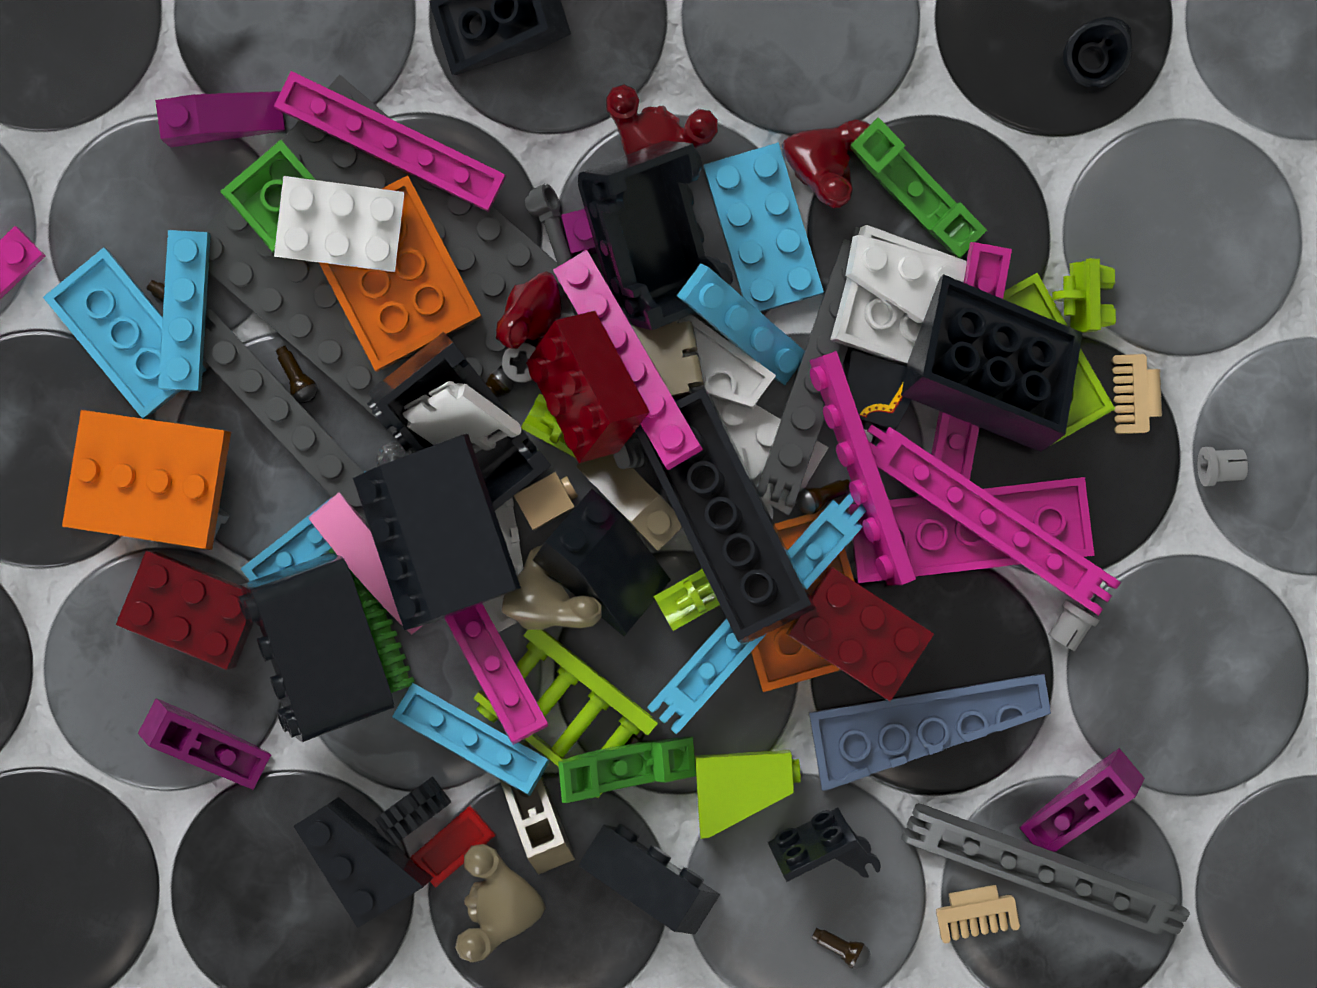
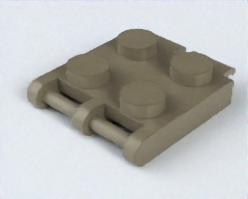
(667, 351)

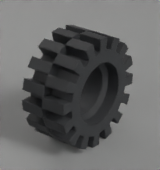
(413, 810)

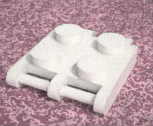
(459, 411)

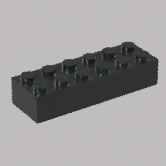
(730, 527)

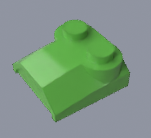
(259, 188)

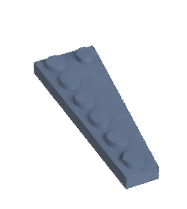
(886, 733)

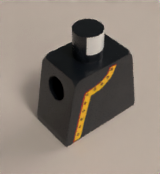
(876, 391)

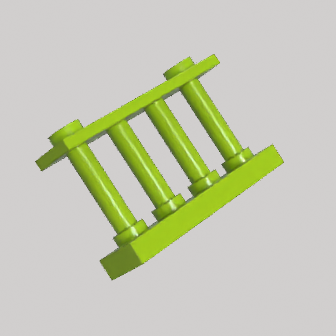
(570, 672)

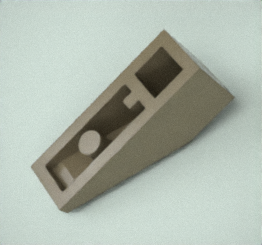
(634, 499)
(539, 826)

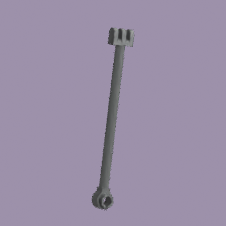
(544, 203)

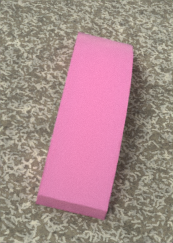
(353, 540)

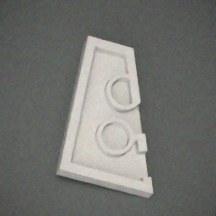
(899, 273)
(727, 369)

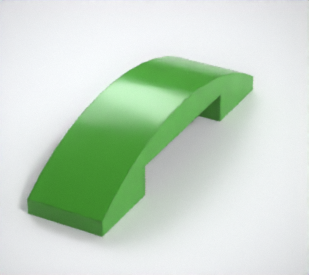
(915, 189)
(626, 766)

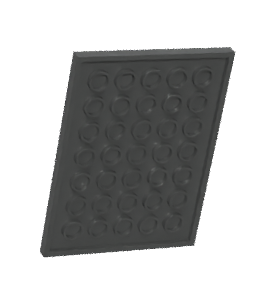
(300, 301)

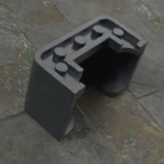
(648, 230)
(505, 467)
(317, 646)

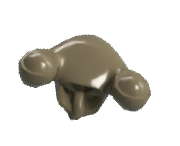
(545, 602)
(499, 904)

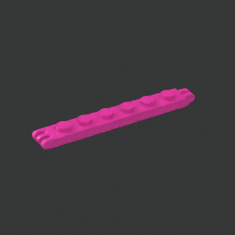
(990, 519)

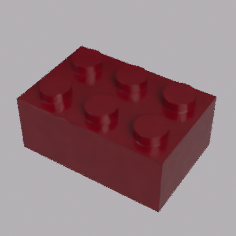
(586, 386)
(186, 610)
(861, 634)

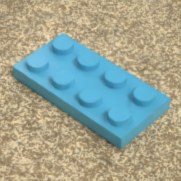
(763, 228)
(115, 328)

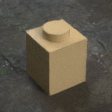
(546, 500)

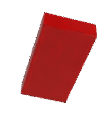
(447, 848)

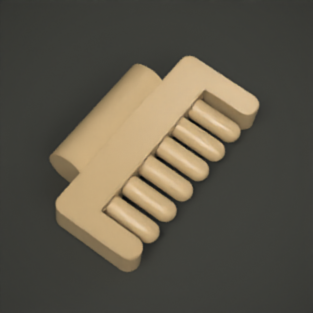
(1144, 390)
(973, 904)

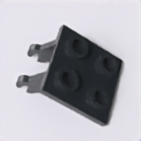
(820, 841)

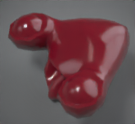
(655, 123)
(823, 160)
(530, 311)

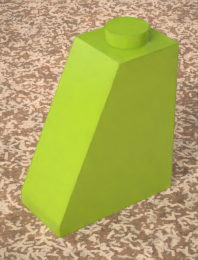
(741, 785)

